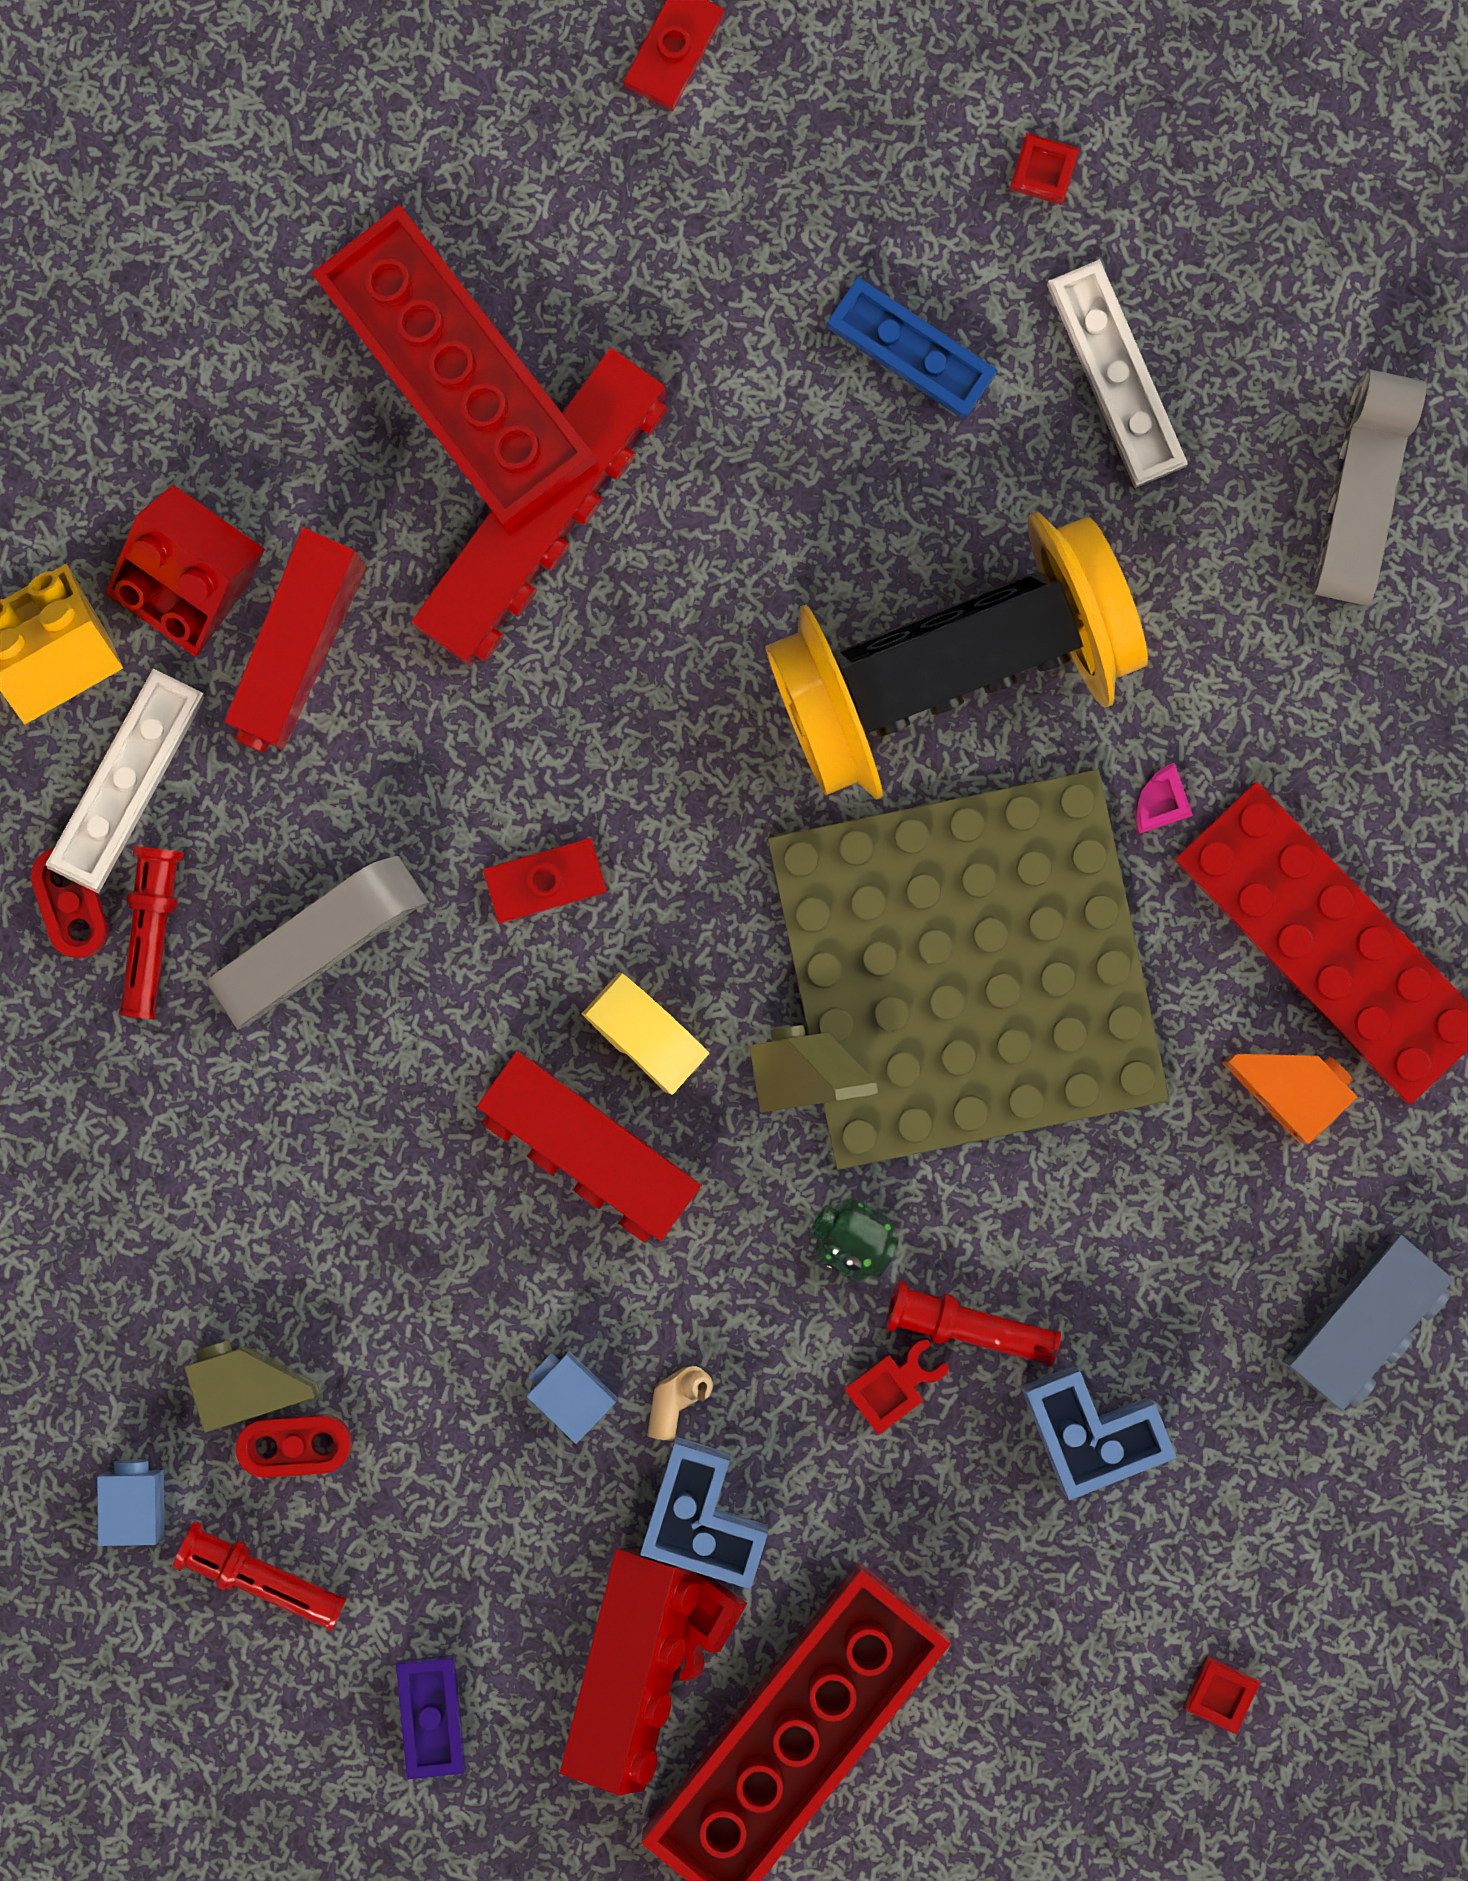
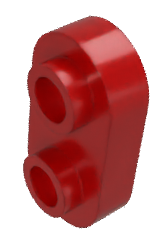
(64, 907)
(295, 1446)

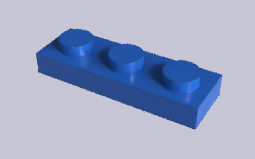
(911, 348)

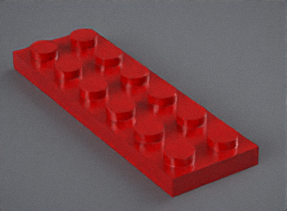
(454, 367)
(1330, 942)

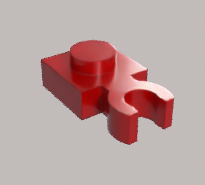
(887, 1390)
(709, 1624)

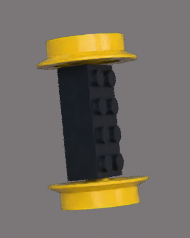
(1067, 606)

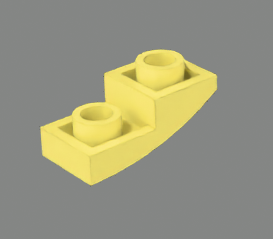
(645, 1033)

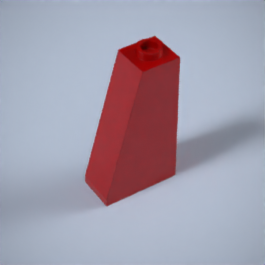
(294, 640)

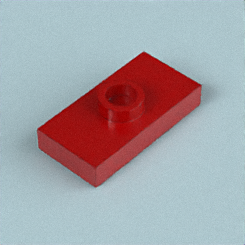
(673, 50)
(545, 881)

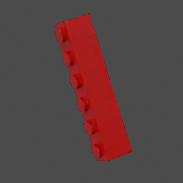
(498, 564)

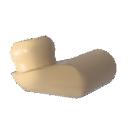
(674, 1395)

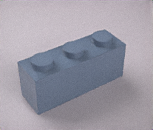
(1369, 1322)

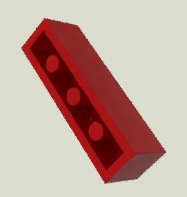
(587, 1146)
(630, 1673)

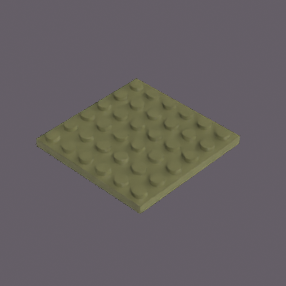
(971, 967)

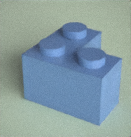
(1092, 1449)
(689, 1529)

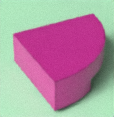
(1161, 801)

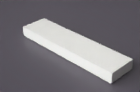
(1117, 373)
(125, 781)

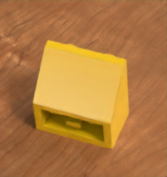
(51, 644)

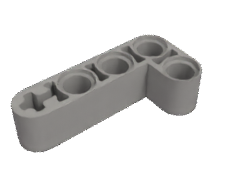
(1366, 488)
(316, 940)

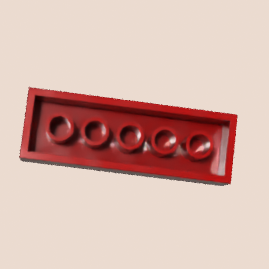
(797, 1734)

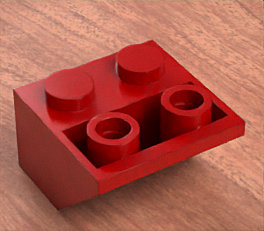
(183, 569)

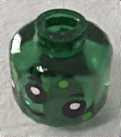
(854, 1239)

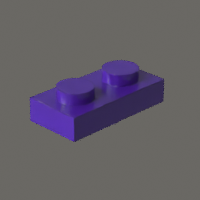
(430, 1717)

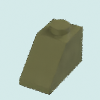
(806, 1071)
(242, 1385)

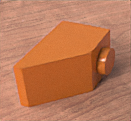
(1295, 1089)

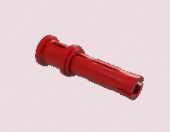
(150, 904)
(945, 1319)
(233, 1566)

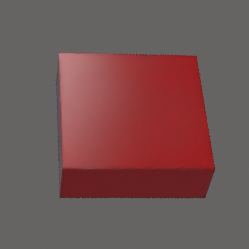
(1044, 168)
(1221, 1694)

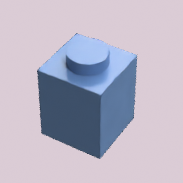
(570, 1395)
(131, 1504)

